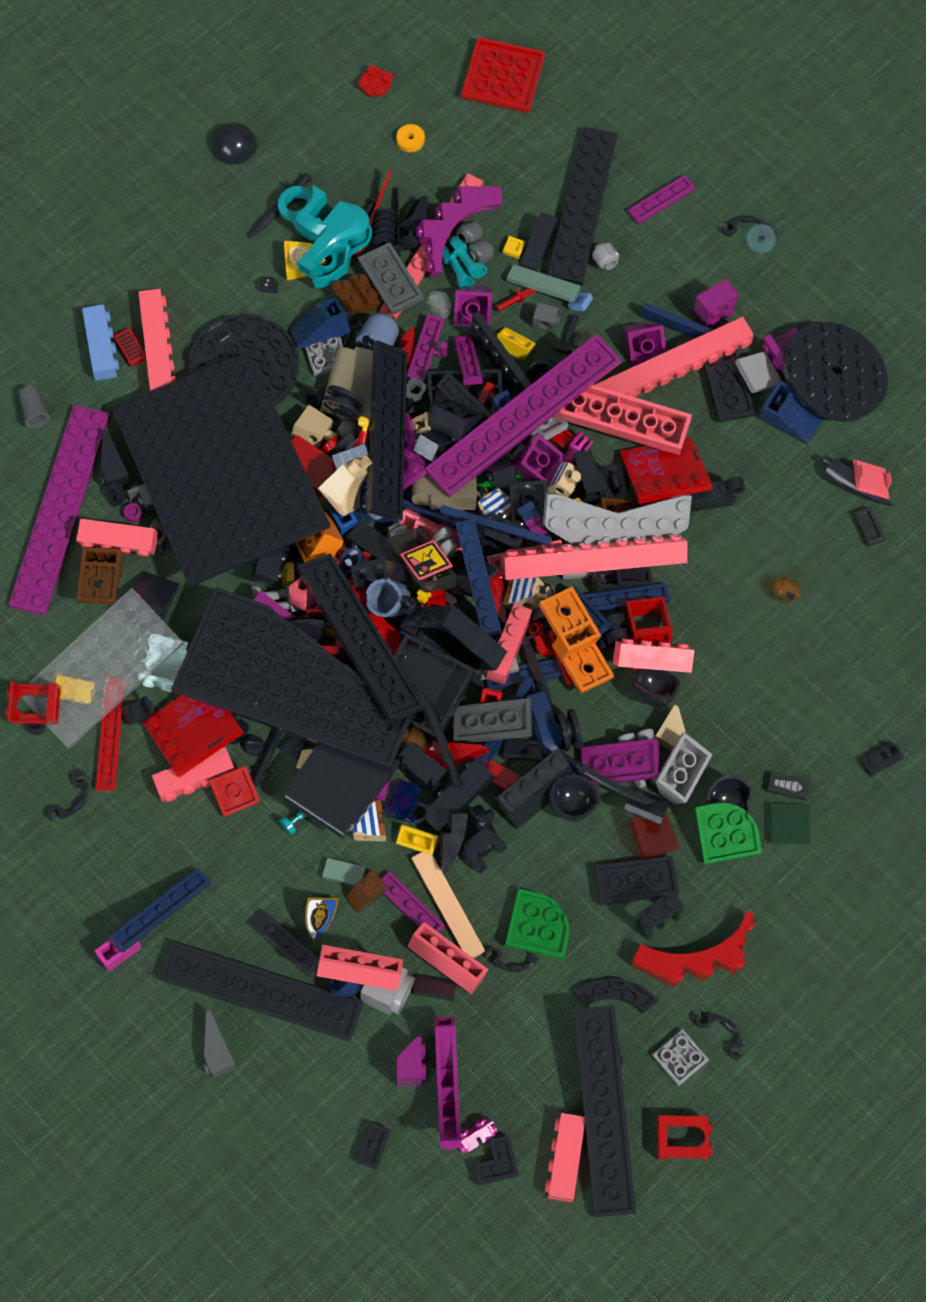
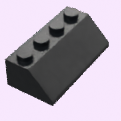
(532, 789)

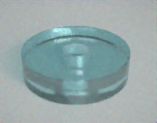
(764, 246)

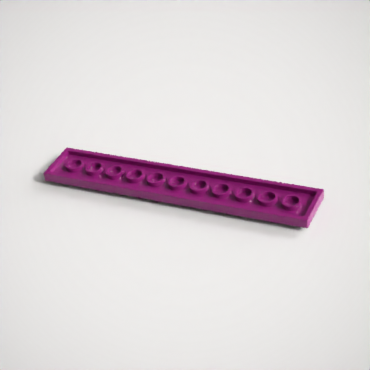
(522, 415)
(59, 511)

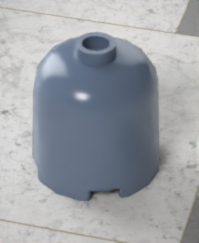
(380, 328)
(385, 598)

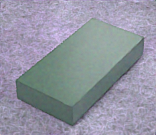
(343, 872)

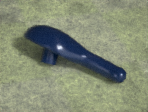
(349, 558)

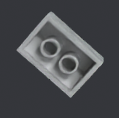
(682, 769)

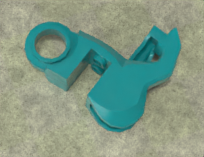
(333, 233)

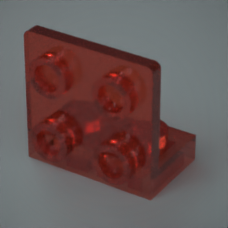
(653, 838)

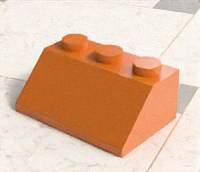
(321, 543)

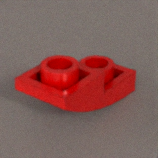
(407, 341)

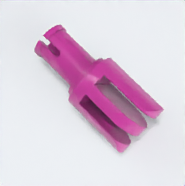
(572, 448)

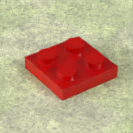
(234, 791)

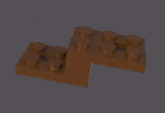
(103, 566)

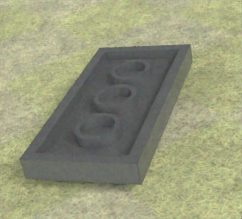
(391, 278)
(493, 721)

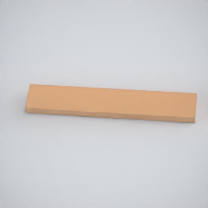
(448, 904)

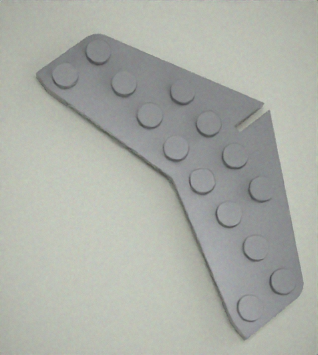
(587, 523)

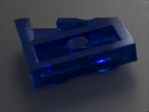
(402, 802)

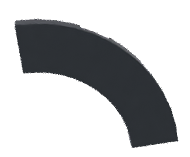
(616, 989)

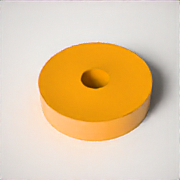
(410, 145)

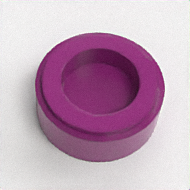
(133, 512)

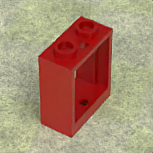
(652, 606)

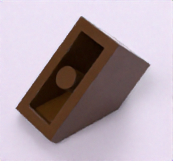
(367, 891)

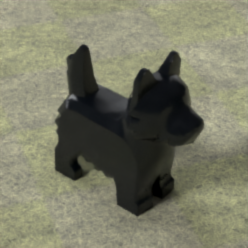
(483, 840)

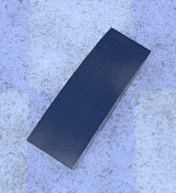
(544, 723)

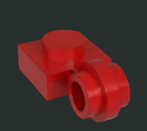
(542, 641)

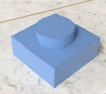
(581, 302)

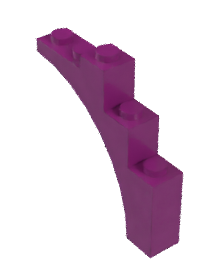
(467, 201)
(447, 1083)

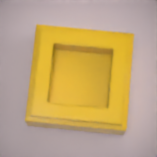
(514, 247)
(287, 574)

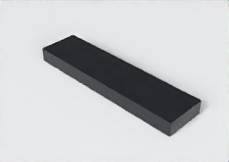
(285, 943)

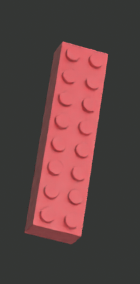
(629, 418)

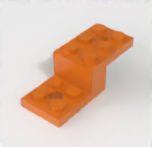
(576, 640)

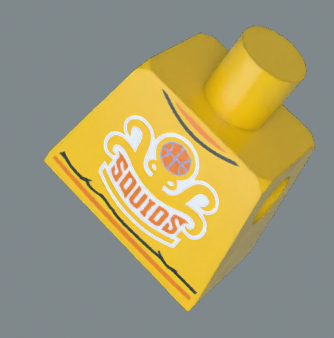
(294, 252)

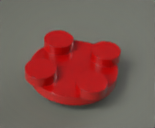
(375, 81)

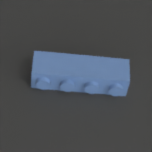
(99, 342)

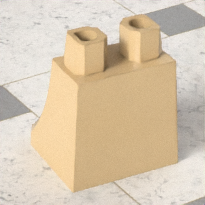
(345, 484)

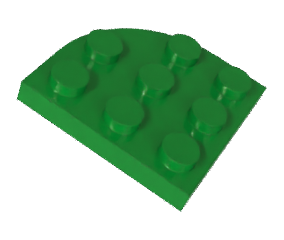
(726, 832)
(538, 925)

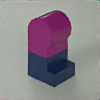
(532, 518)

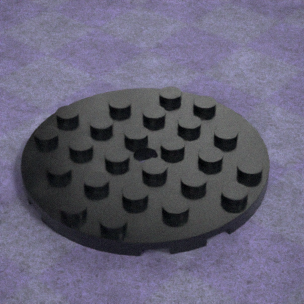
(265, 341)
(836, 397)

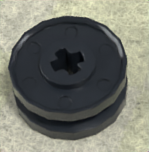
(343, 402)
(569, 730)

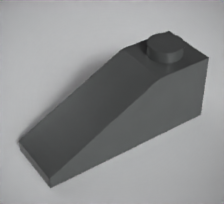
(215, 1050)

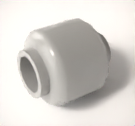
(605, 256)

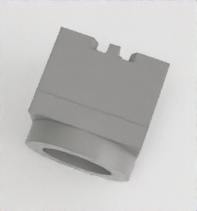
(386, 999)

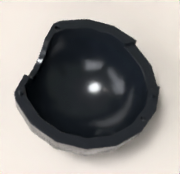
(234, 143)
(655, 686)
(730, 789)
(574, 797)

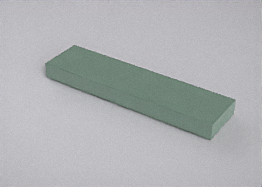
(543, 283)

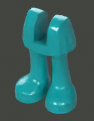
(475, 269)

